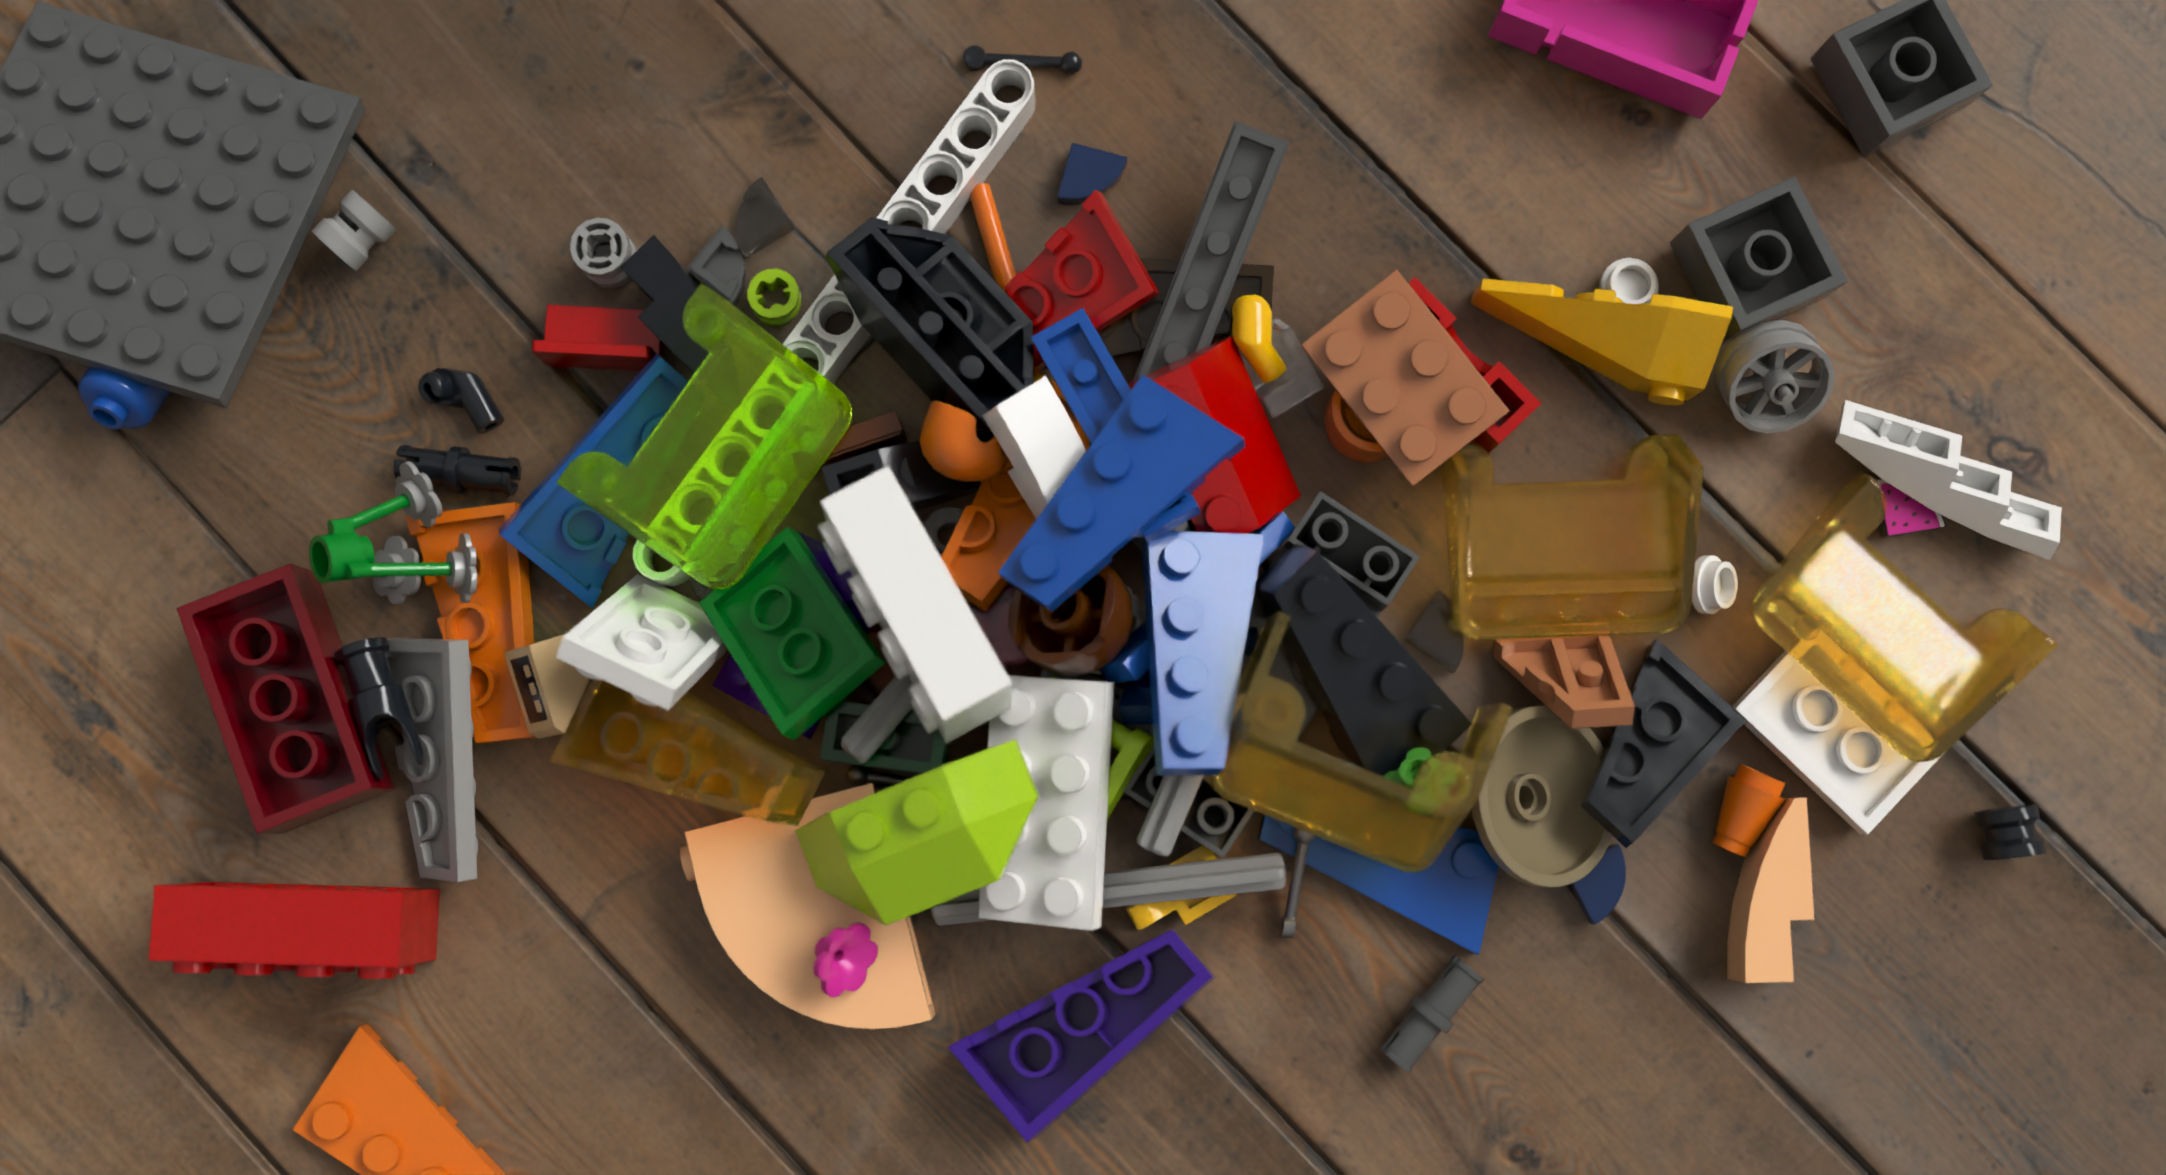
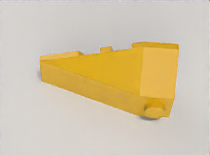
(1645, 346)

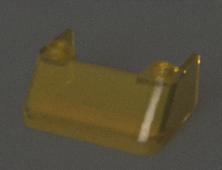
(1335, 798)

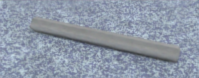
(1156, 885)

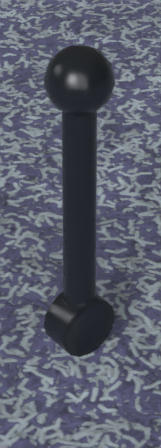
(976, 59)

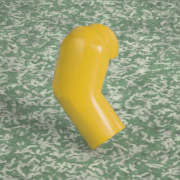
(1254, 336)

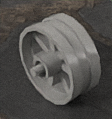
(1793, 393)

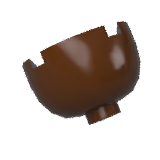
(1080, 632)

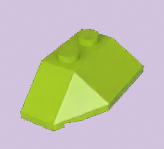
(924, 835)

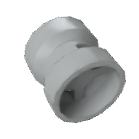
(344, 240)
(605, 266)

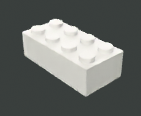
(917, 604)

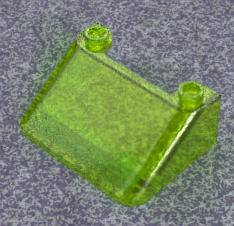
(724, 453)

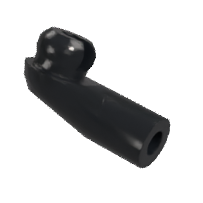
(464, 391)

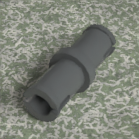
(1431, 1013)

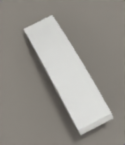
(1930, 470)

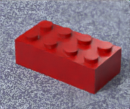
(294, 928)

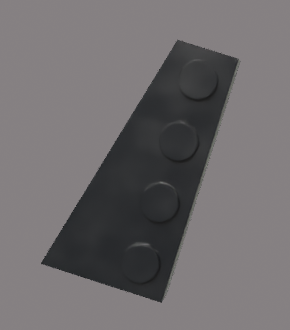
(1355, 667)

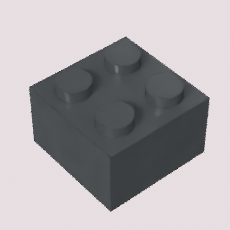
(1900, 72)
(1759, 257)

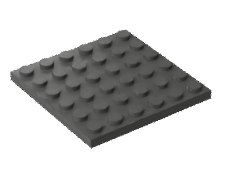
(154, 199)

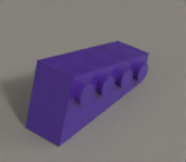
(1068, 1041)

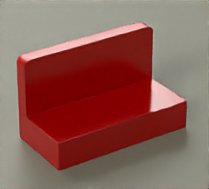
(596, 339)

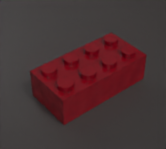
(281, 698)

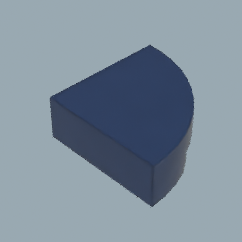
(1087, 171)
(1603, 886)

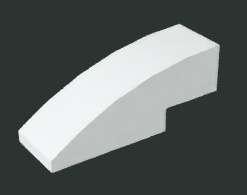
(1037, 442)

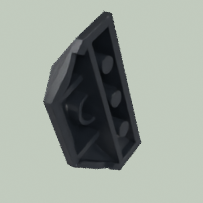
(936, 314)

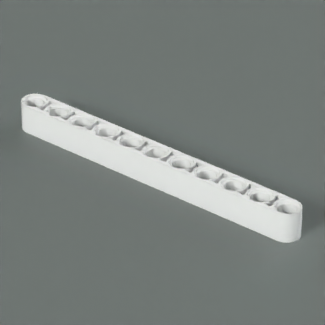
(909, 203)

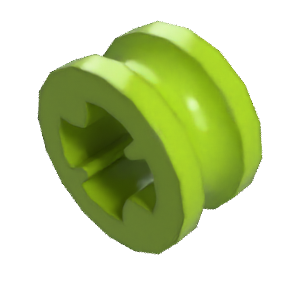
(777, 314)

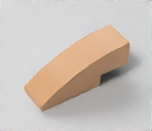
(1769, 894)

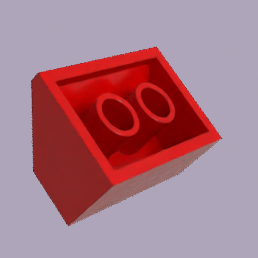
(1257, 480)

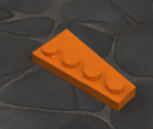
(992, 531)
(495, 617)
(383, 1121)

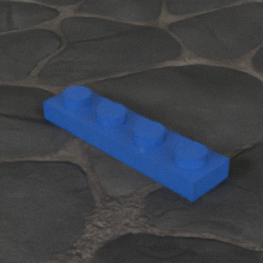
(1095, 391)

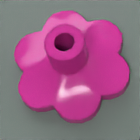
(844, 959)

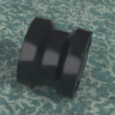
(2010, 832)

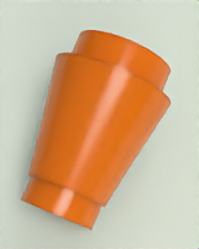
(1747, 809)

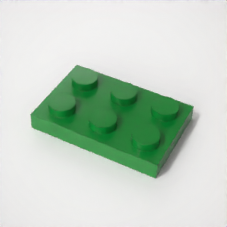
(792, 634)

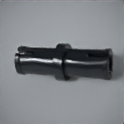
(462, 470)

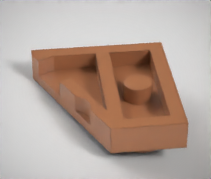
(1572, 677)

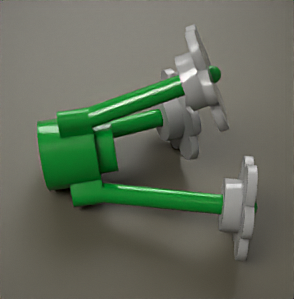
(396, 569)

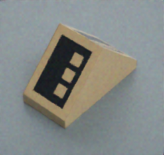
(545, 687)

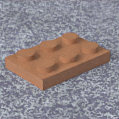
(1405, 378)

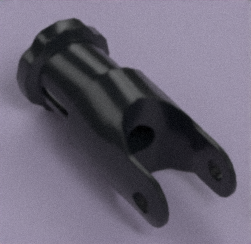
(376, 697)

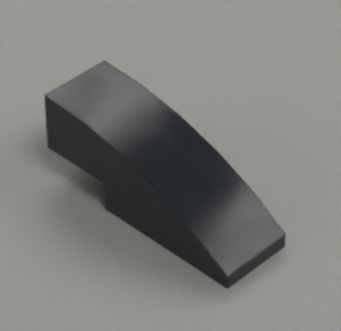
(670, 289)

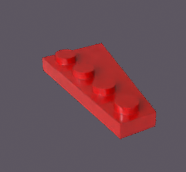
(1086, 268)

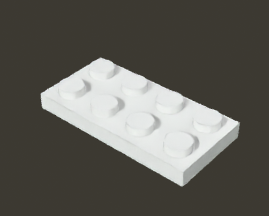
(1061, 852)

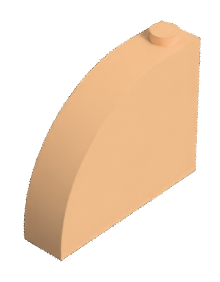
(774, 915)

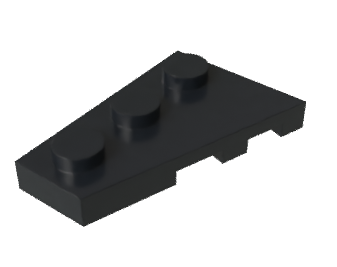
(1672, 737)

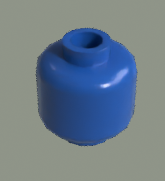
(118, 400)

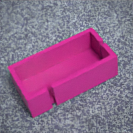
(1638, 45)

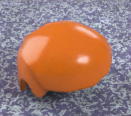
(953, 448)

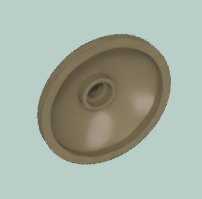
(1534, 798)

